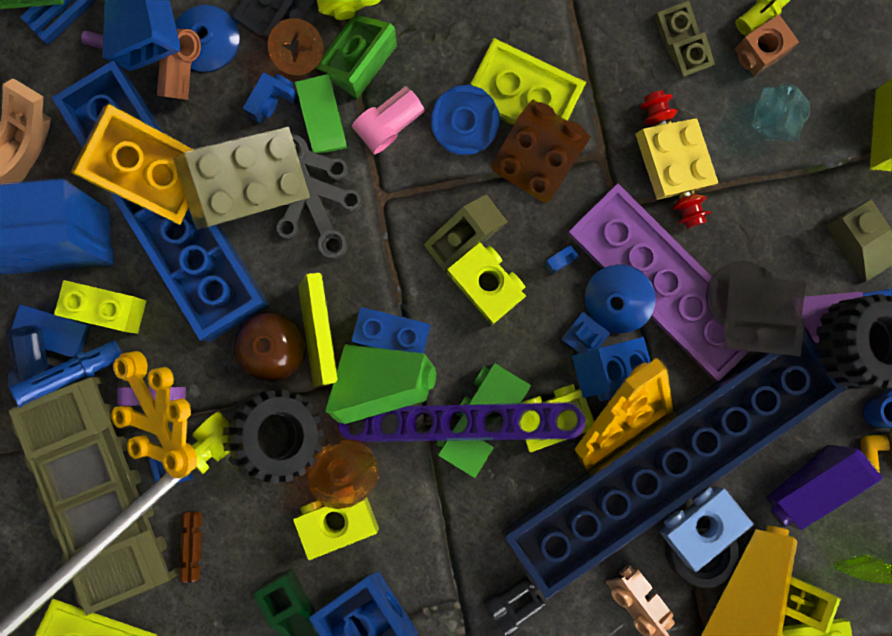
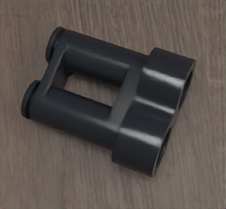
(502, 612)

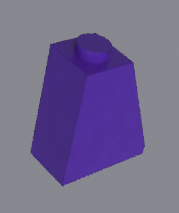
(822, 486)

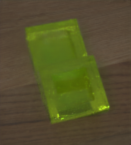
(866, 568)

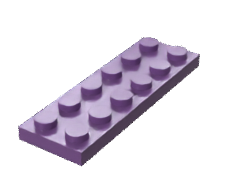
(625, 234)

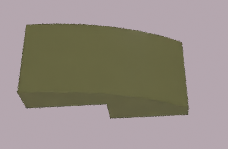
(683, 40)

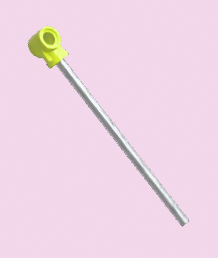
(208, 445)

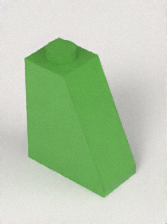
(378, 382)

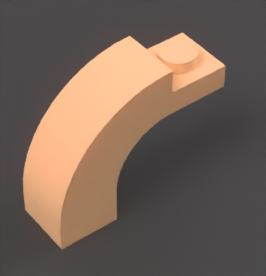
(21, 131)

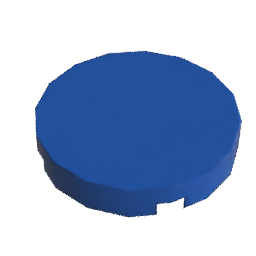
(465, 119)

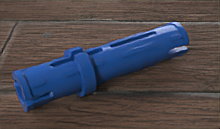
(68, 372)

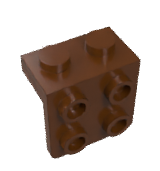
(540, 151)

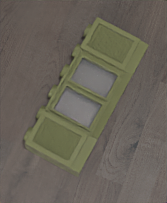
(85, 488)

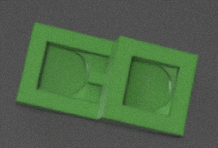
(321, 114)

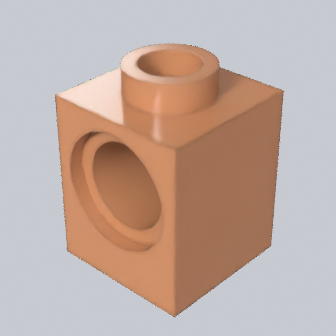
(775, 36)

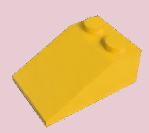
(134, 163)

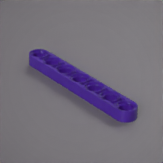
(475, 426)

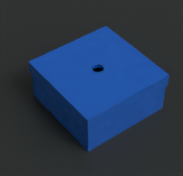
(52, 228)

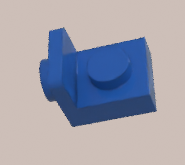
(263, 97)

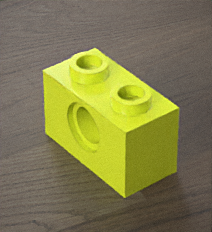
(482, 261)
(100, 307)
(320, 538)

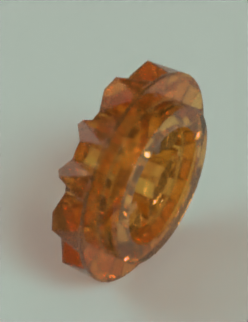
(307, 37)

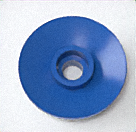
(221, 41)
(631, 287)

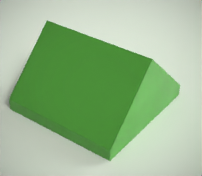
(358, 53)

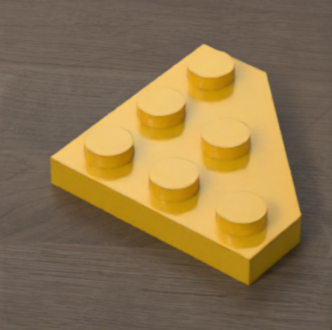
(633, 410)

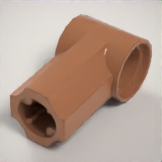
(176, 68)

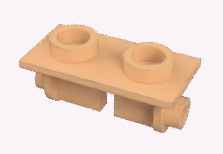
(650, 615)

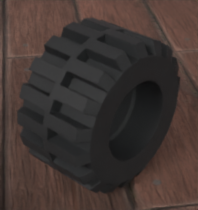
(858, 342)
(300, 443)

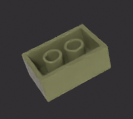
(241, 177)

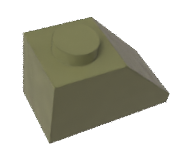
(467, 228)
(864, 239)

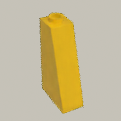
(758, 589)

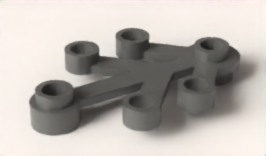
(318, 188)

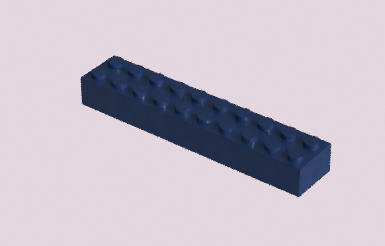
(669, 465)

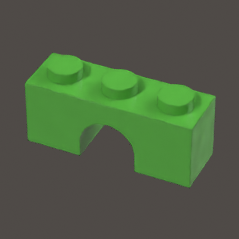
(494, 387)

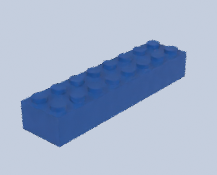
(194, 264)

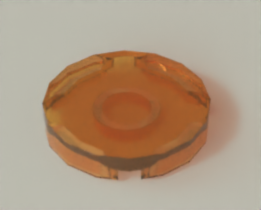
(343, 474)

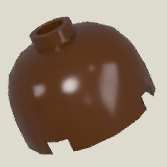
(270, 347)

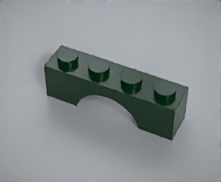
(286, 605)

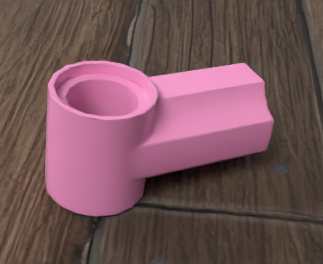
(380, 125)

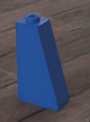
(138, 32)

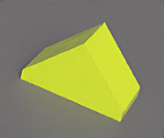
(811, 605)

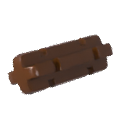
(190, 546)

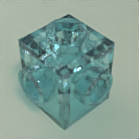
(781, 113)

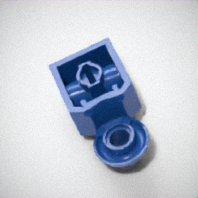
(364, 611)

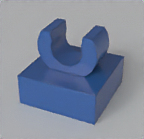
(584, 334)

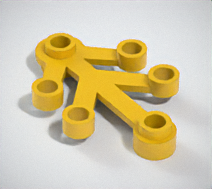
(175, 454)

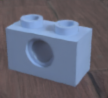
(726, 525)

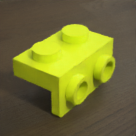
(566, 420)

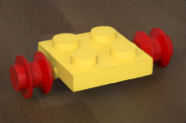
(676, 158)

